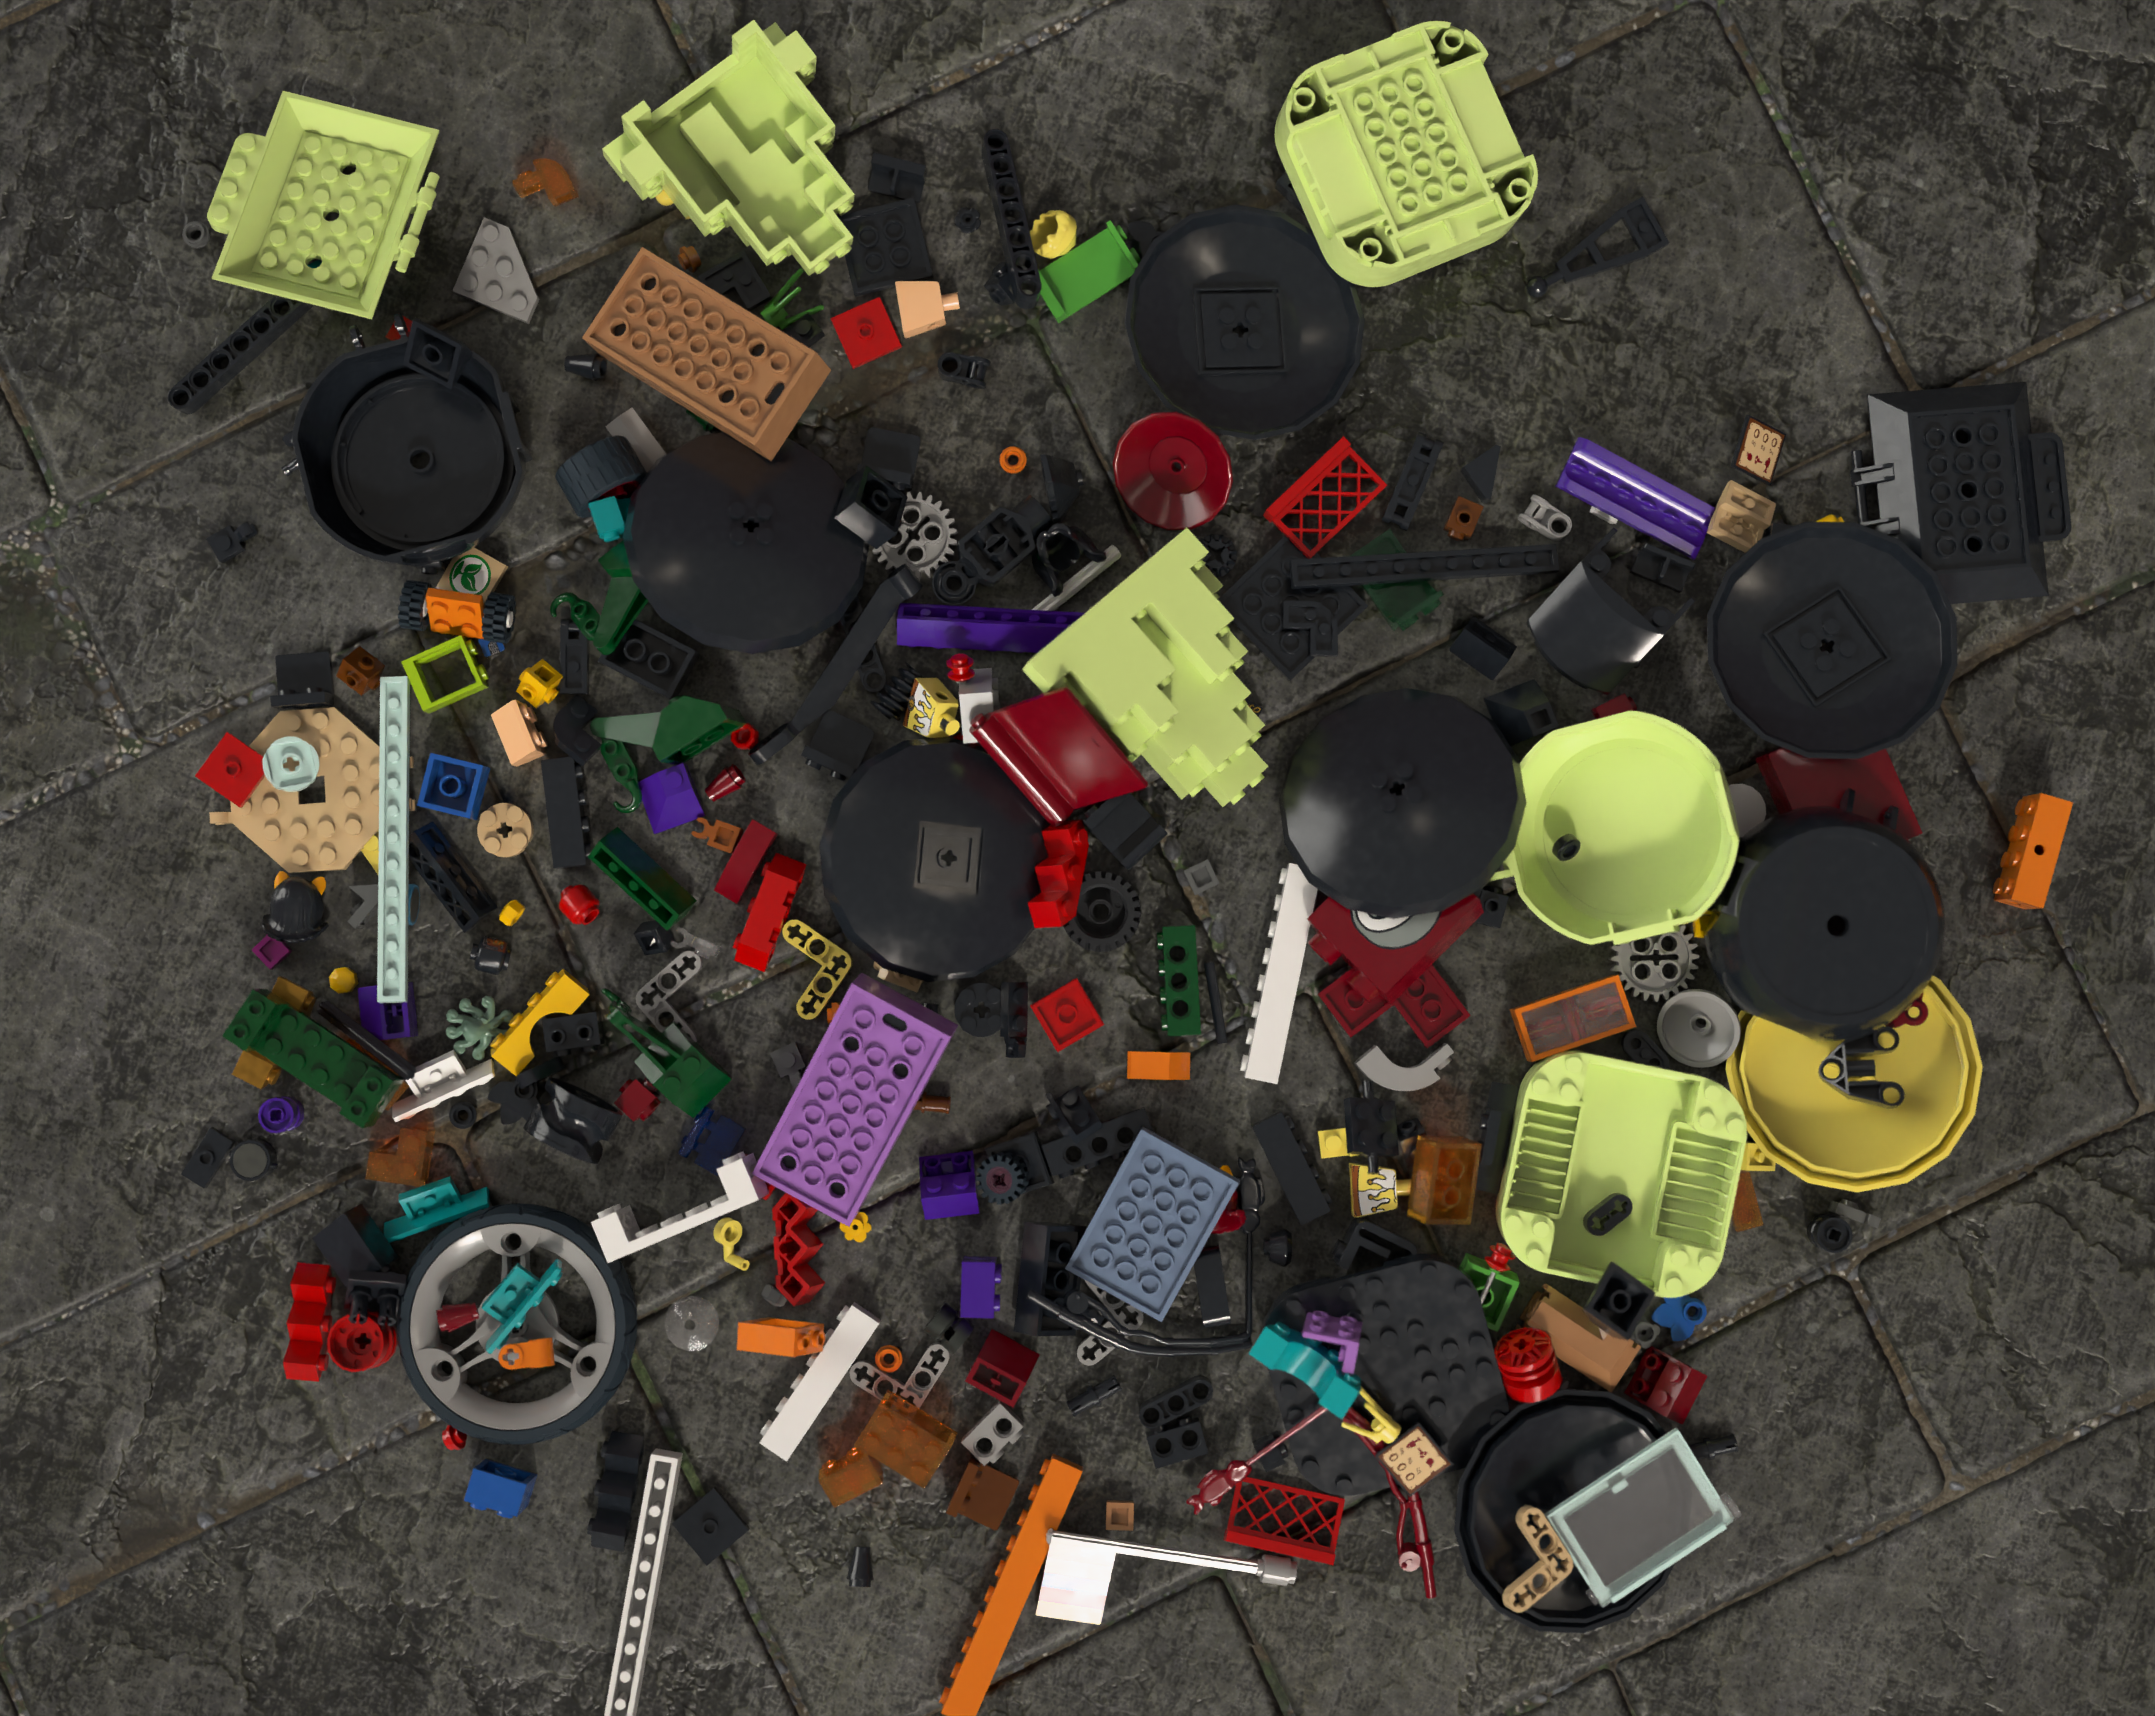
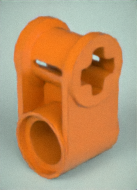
(531, 1354)

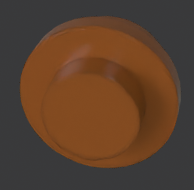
(689, 258)

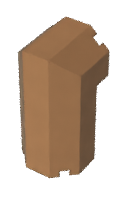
(1578, 1339)

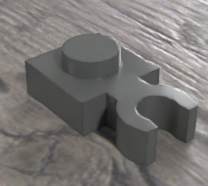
(1848, 1209)

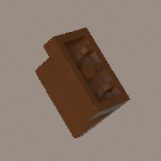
(983, 1494)

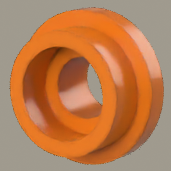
(1013, 451)
(888, 1367)

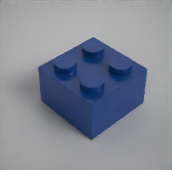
(453, 786)
(500, 1488)

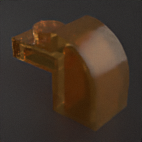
(548, 176)

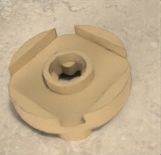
(517, 839)

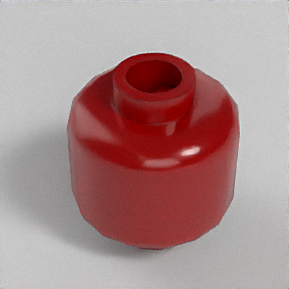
(579, 904)

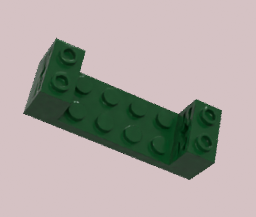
(314, 1056)

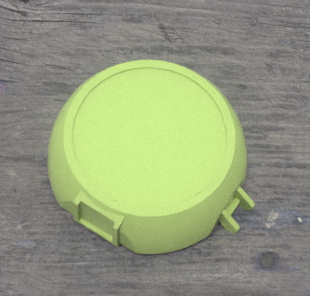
(1648, 822)

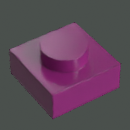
(271, 951)

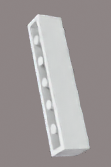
(820, 1380)

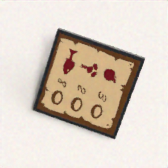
(1758, 450)
(1414, 1459)

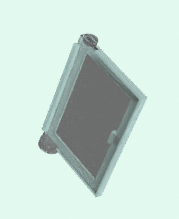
(1640, 1518)

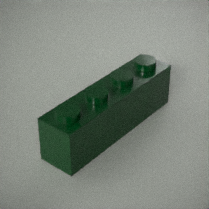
(642, 878)

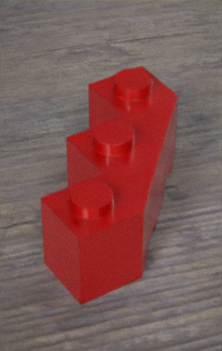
(1060, 874)
(769, 912)
(794, 1249)
(309, 1322)

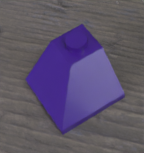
(671, 798)

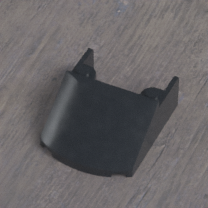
(1592, 630)

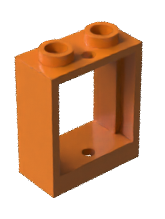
(780, 1336)

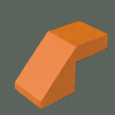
(1158, 1065)

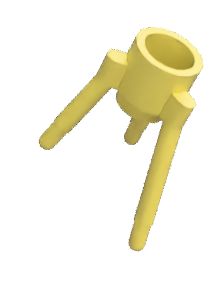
(1383, 1426)

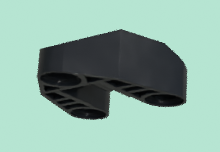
(1868, 1090)

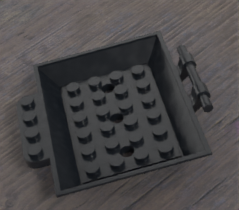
(2013, 475)

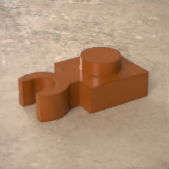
(721, 836)

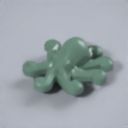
(478, 1027)

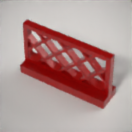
(1308, 481)
(1281, 1544)

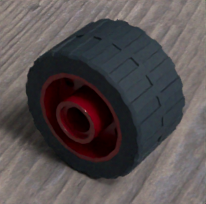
(599, 473)

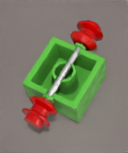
(1493, 1282)

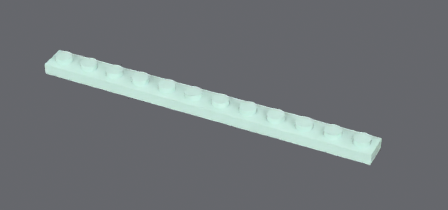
(393, 840)

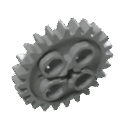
(933, 550)
(1654, 981)

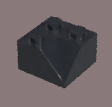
(871, 507)

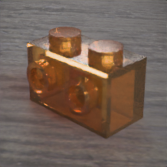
(850, 1476)

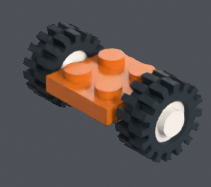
(456, 612)

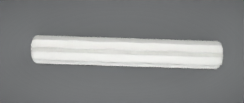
(1079, 580)

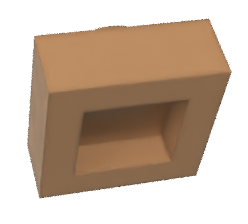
(1119, 1515)

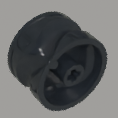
(573, 1121)

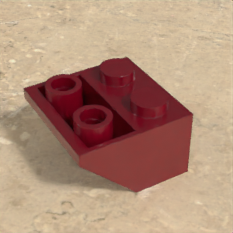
(1002, 1367)
(1665, 1384)

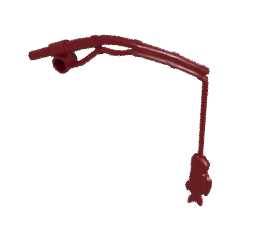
(1410, 1556)

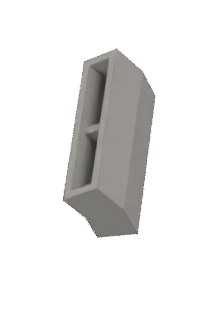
(639, 437)

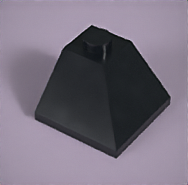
(1618, 1302)

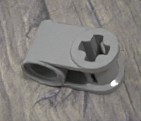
(1544, 518)

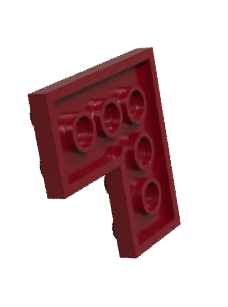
(1426, 1006)

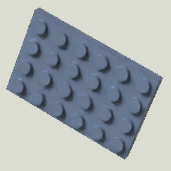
(1152, 1224)

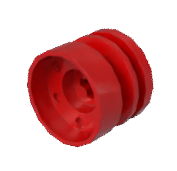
(353, 1353)
(1528, 1365)

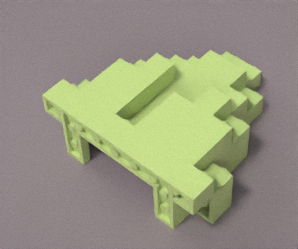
(745, 152)
(1161, 674)

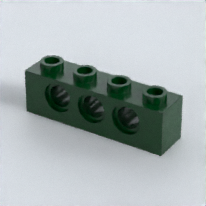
(1190, 1022)

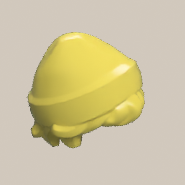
(1053, 234)

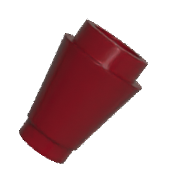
(725, 782)
(456, 1315)

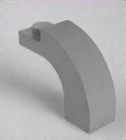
(1387, 1074)

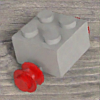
(976, 692)

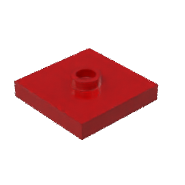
(866, 332)
(233, 770)
(1067, 1015)

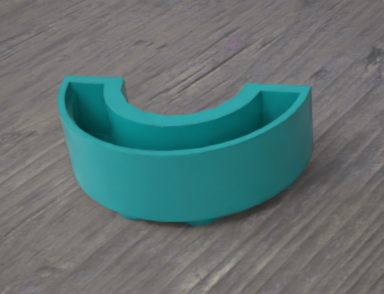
(610, 517)
(1311, 1362)

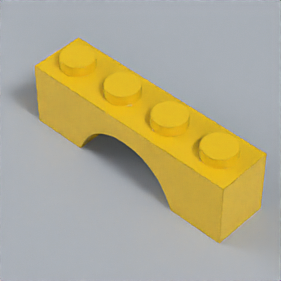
(561, 995)

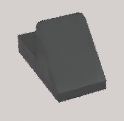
(363, 912)

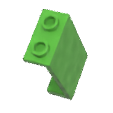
(1087, 272)

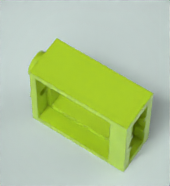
(420, 684)

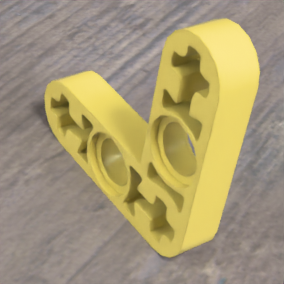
(825, 959)

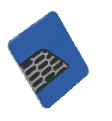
(490, 648)

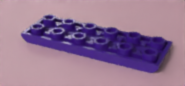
(1636, 497)

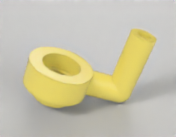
(728, 1234)

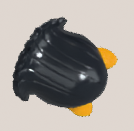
(295, 909)

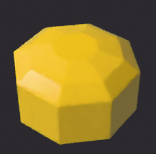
(511, 912)
(343, 980)

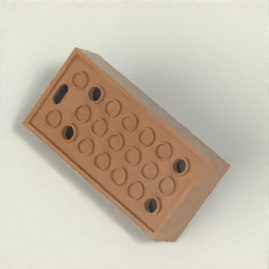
(707, 353)

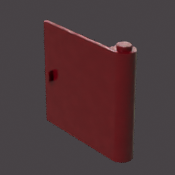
(1056, 754)

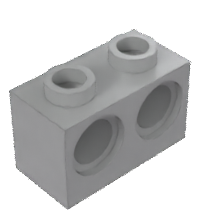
(988, 1429)

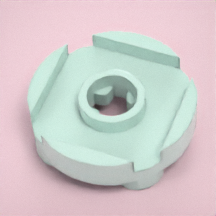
(282, 777)

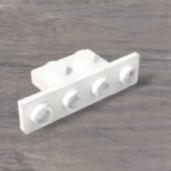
(439, 1081)

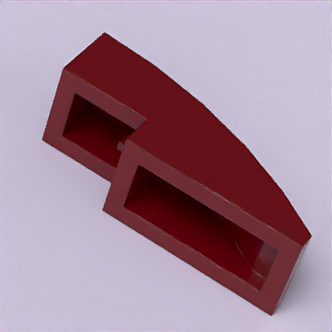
(745, 861)

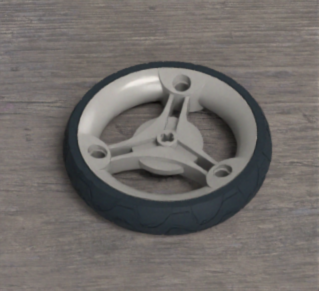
(424, 1353)

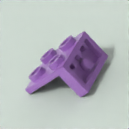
(1335, 1330)

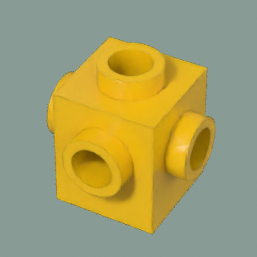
(539, 683)

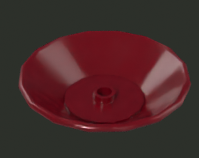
(1158, 489)

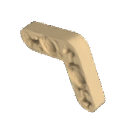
(1545, 1566)

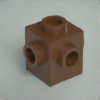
(361, 671)

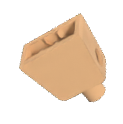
(923, 306)

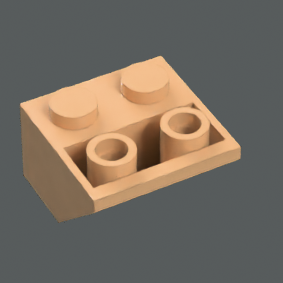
(519, 733)

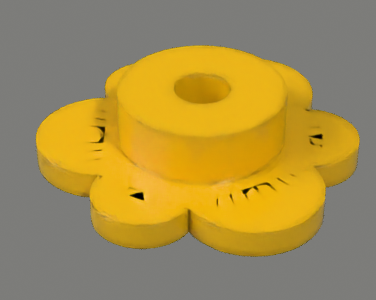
(863, 1227)

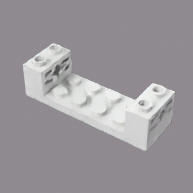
(621, 1235)

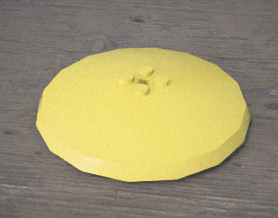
(1847, 1141)

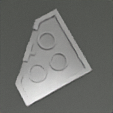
(497, 274)

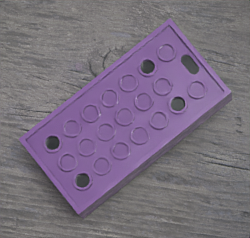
(854, 1099)

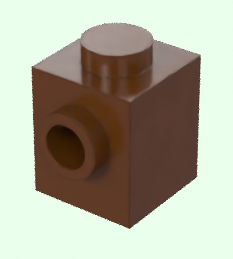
(1462, 519)

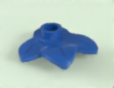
(1675, 1315)

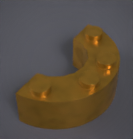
(253, 1066)

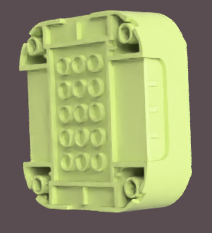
(1403, 154)
(1630, 1129)

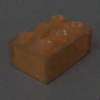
(1444, 1180)
(906, 1439)

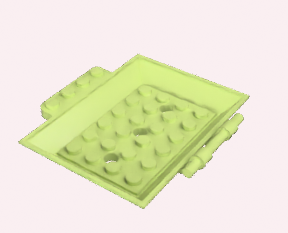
(289, 180)

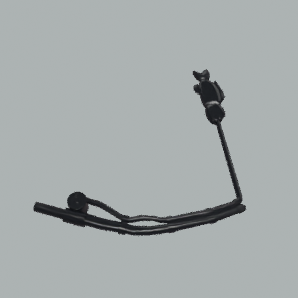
(1250, 1198)

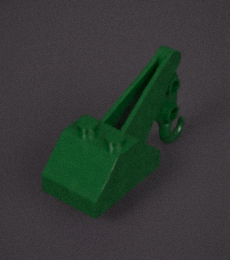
(620, 608)
(674, 734)
(672, 1060)

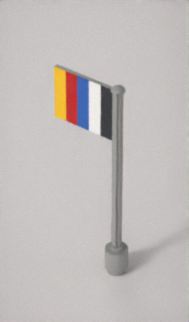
(1081, 1568)

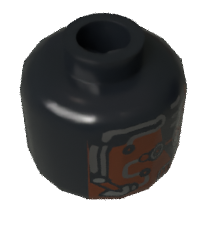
(491, 955)

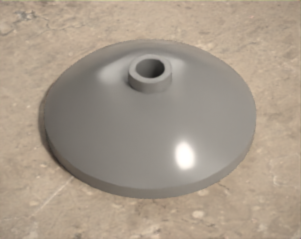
(1693, 1042)

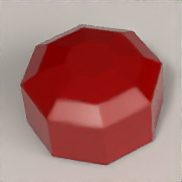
(745, 737)

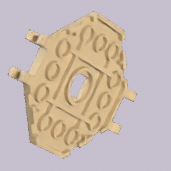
(315, 834)

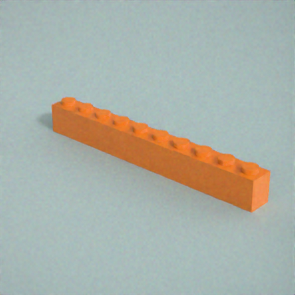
(1011, 1589)

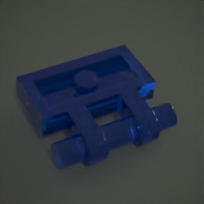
(719, 1144)

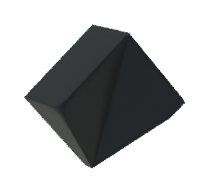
(653, 938)

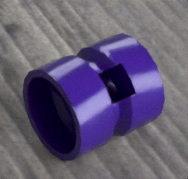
(281, 1114)

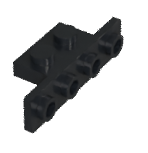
(1495, 1135)

